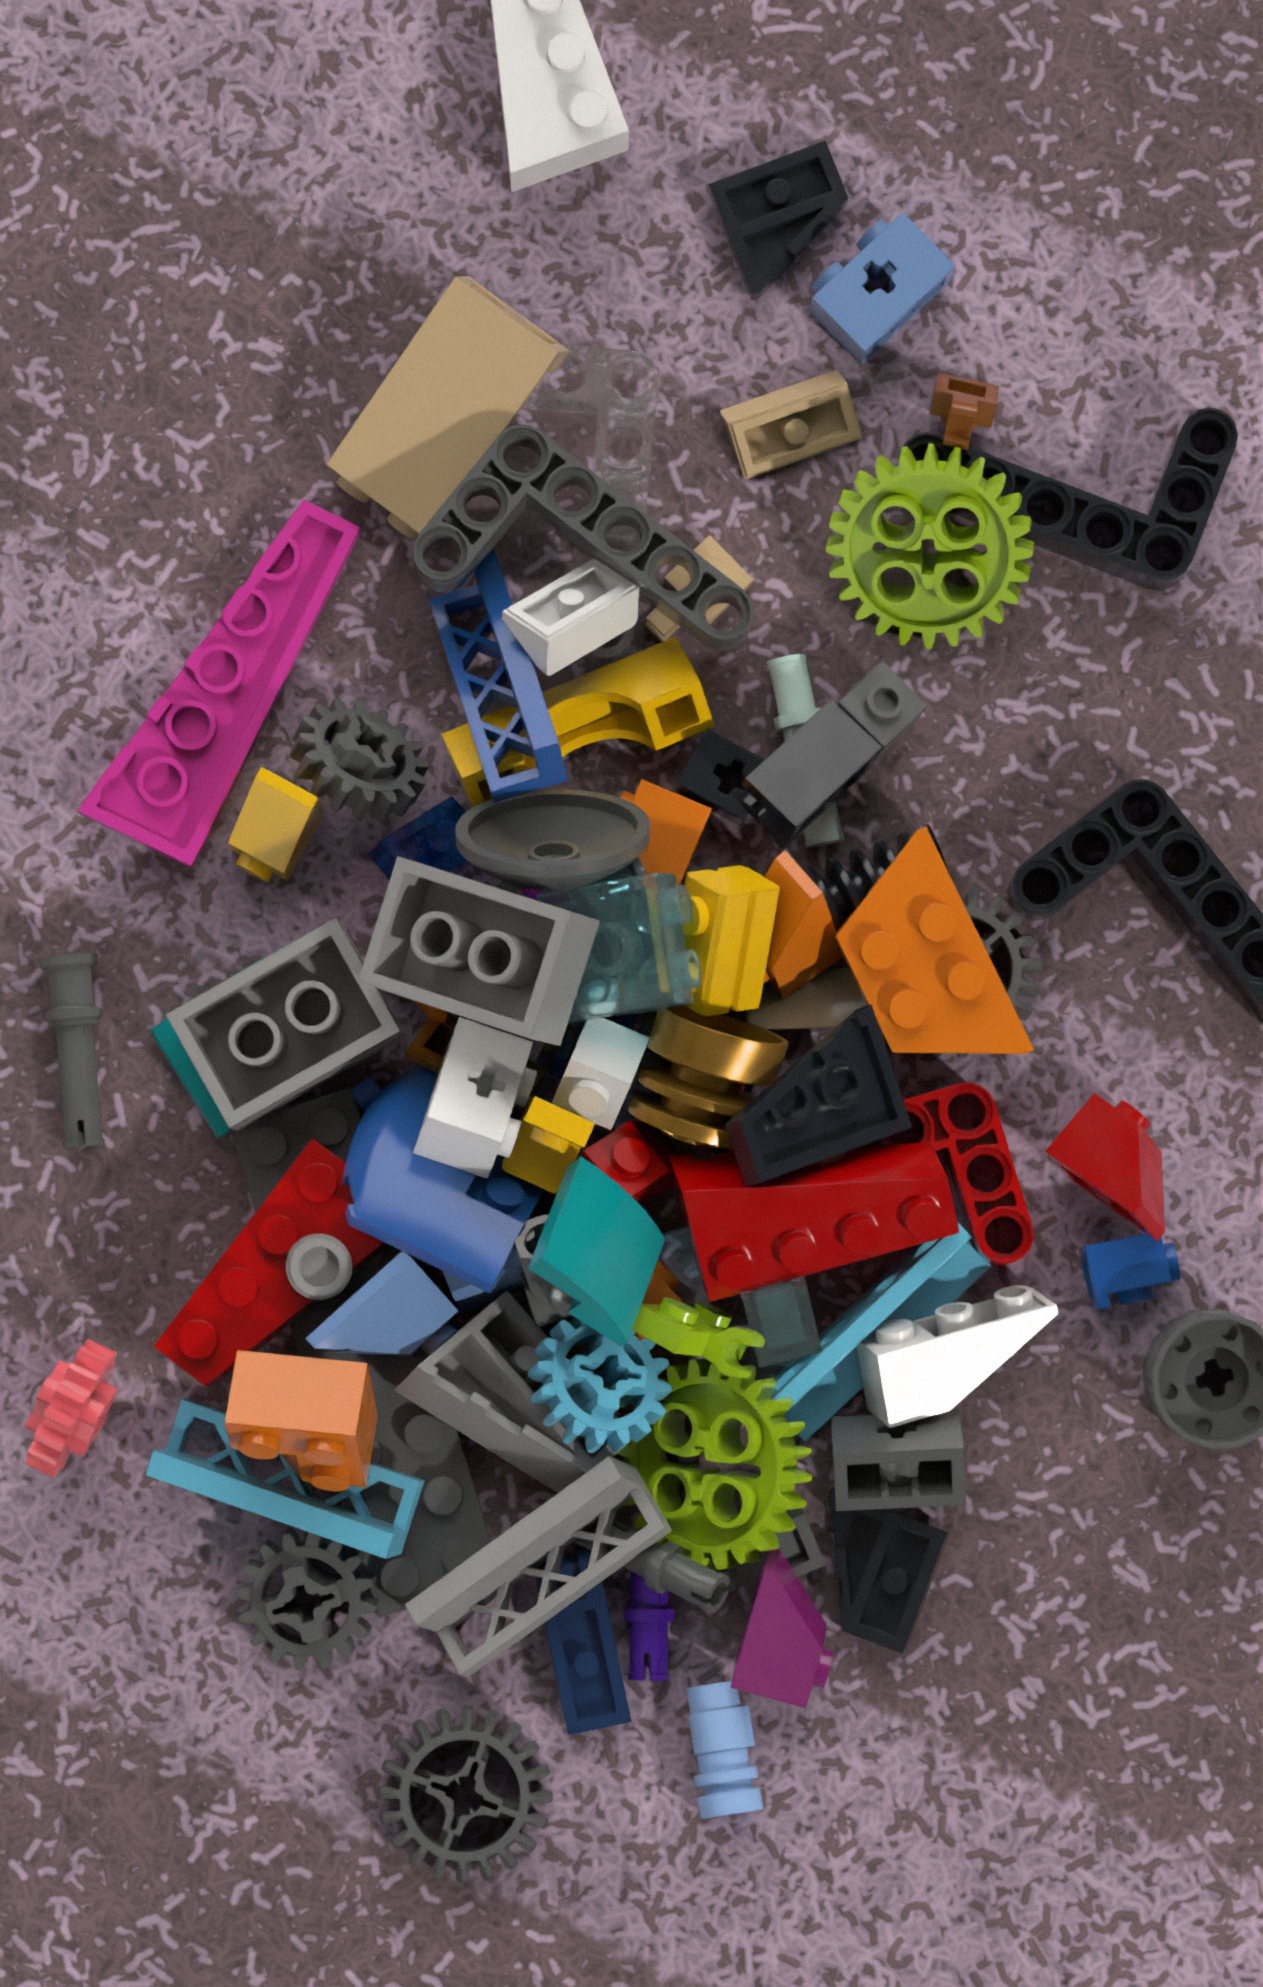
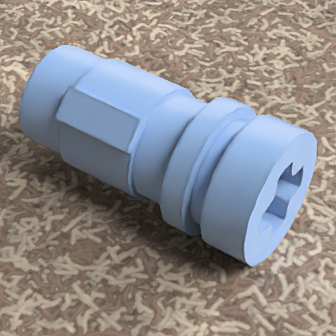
(720, 1740)

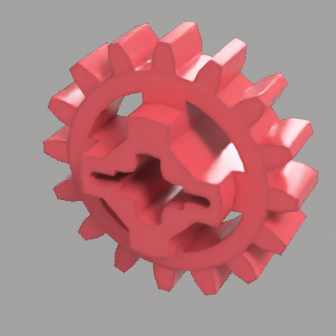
(71, 1408)

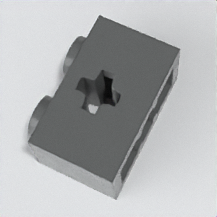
(898, 1465)

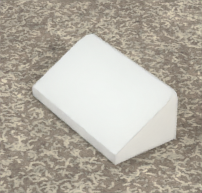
(573, 615)

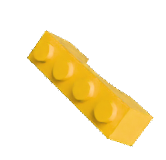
(637, 698)

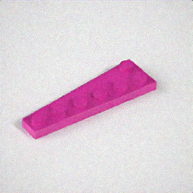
(201, 732)

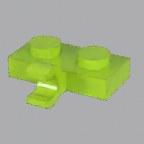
(698, 1332)

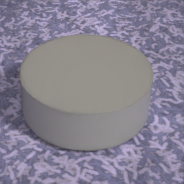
(318, 1266)

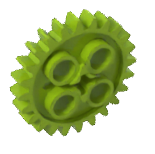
(929, 491)
(708, 1518)

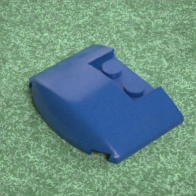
(427, 1206)

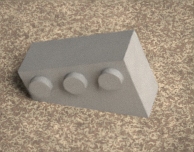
(484, 1391)

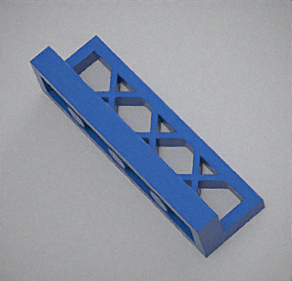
(516, 668)

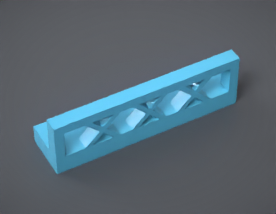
(910, 1290)
(279, 1502)

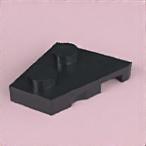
(777, 211)
(883, 1572)

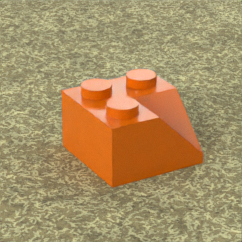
(306, 1410)

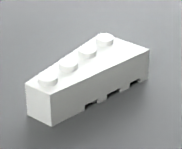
(553, 90)

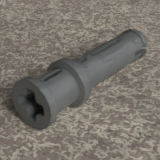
(73, 1017)

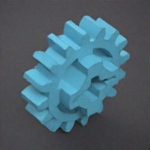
(579, 1396)

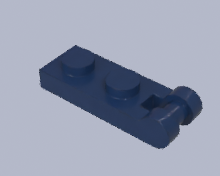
(586, 1656)

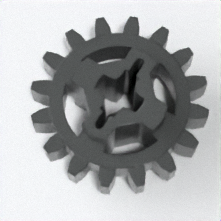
(359, 760)
(313, 1626)

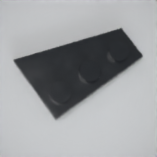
(821, 1105)

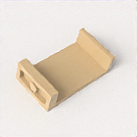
(443, 404)

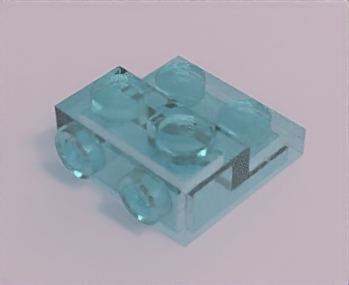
(638, 947)

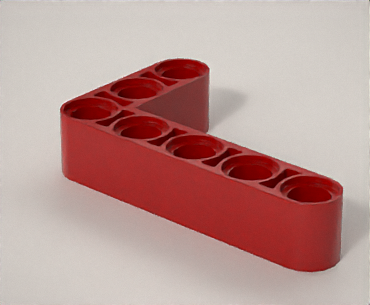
(961, 1147)

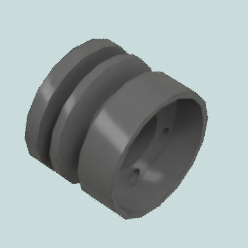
(1191, 1410)

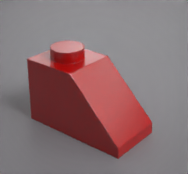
(635, 1159)
(1114, 1162)

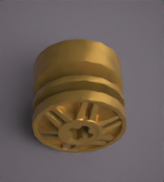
(707, 1075)

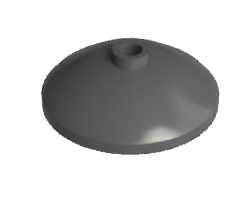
(553, 838)

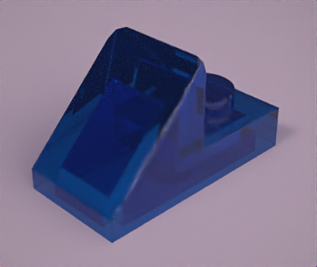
(424, 840)

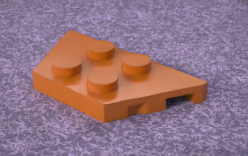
(926, 963)

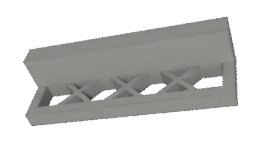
(528, 1545)

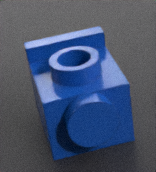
(1128, 1269)

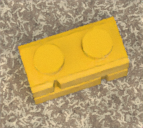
(730, 936)

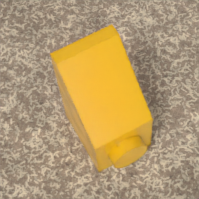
(274, 826)

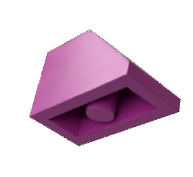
(782, 1638)

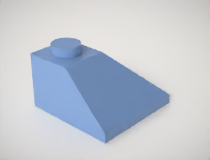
(390, 1315)

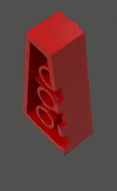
(810, 1217)
(248, 1291)

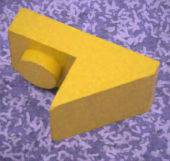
(546, 1144)

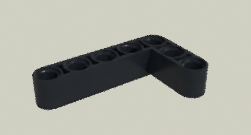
(1134, 529)
(1146, 847)

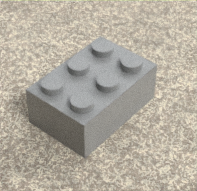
(478, 951)
(284, 1025)

